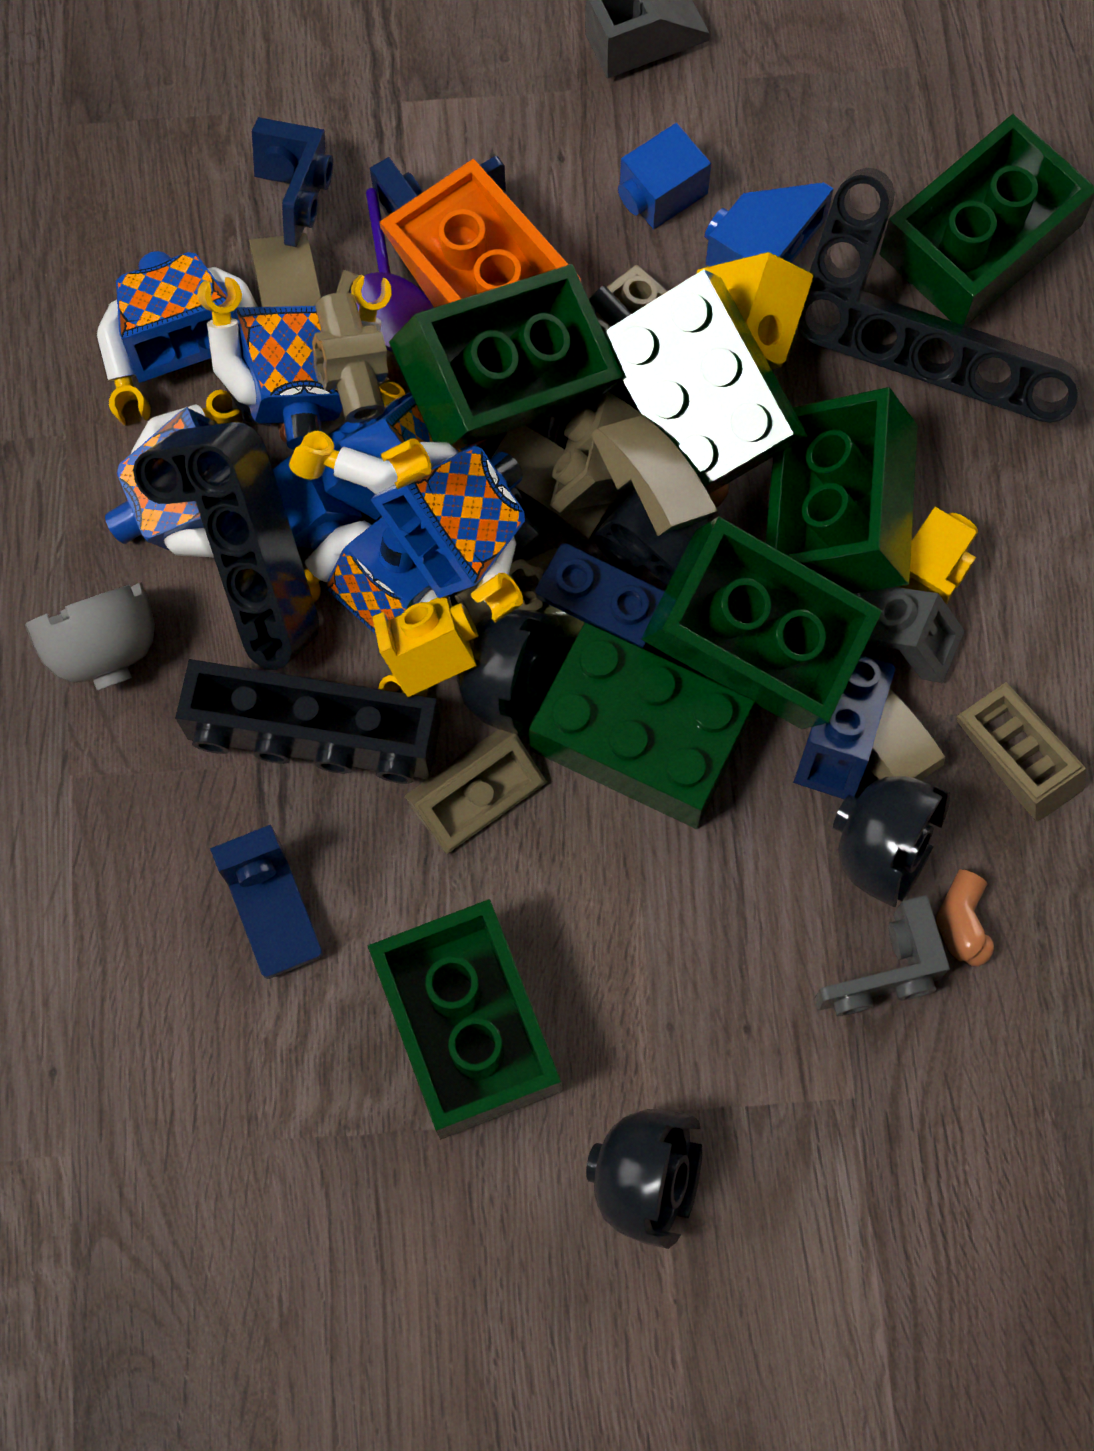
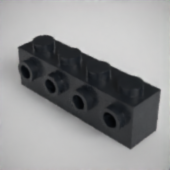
(308, 720)

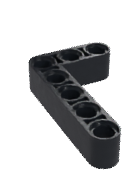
(915, 326)

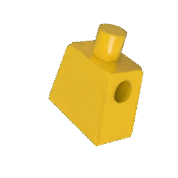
(769, 299)

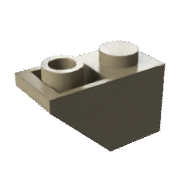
(580, 470)

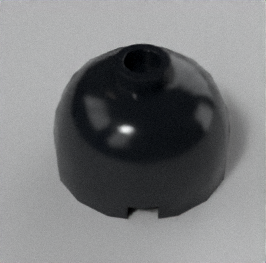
(512, 669)
(889, 834)
(647, 1174)

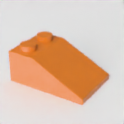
(467, 238)

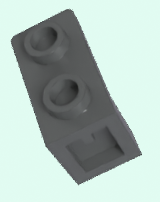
(918, 627)
(912, 937)

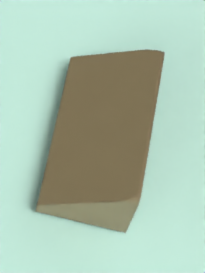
(475, 789)

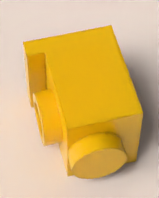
(941, 553)
(426, 643)

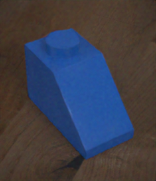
(768, 221)

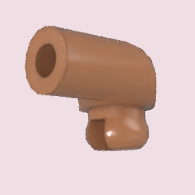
(959, 923)

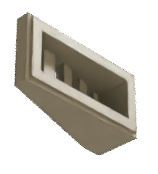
(1036, 800)

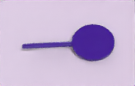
(405, 297)

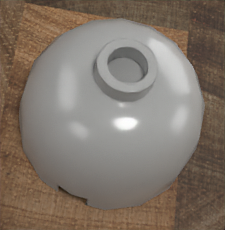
(96, 636)

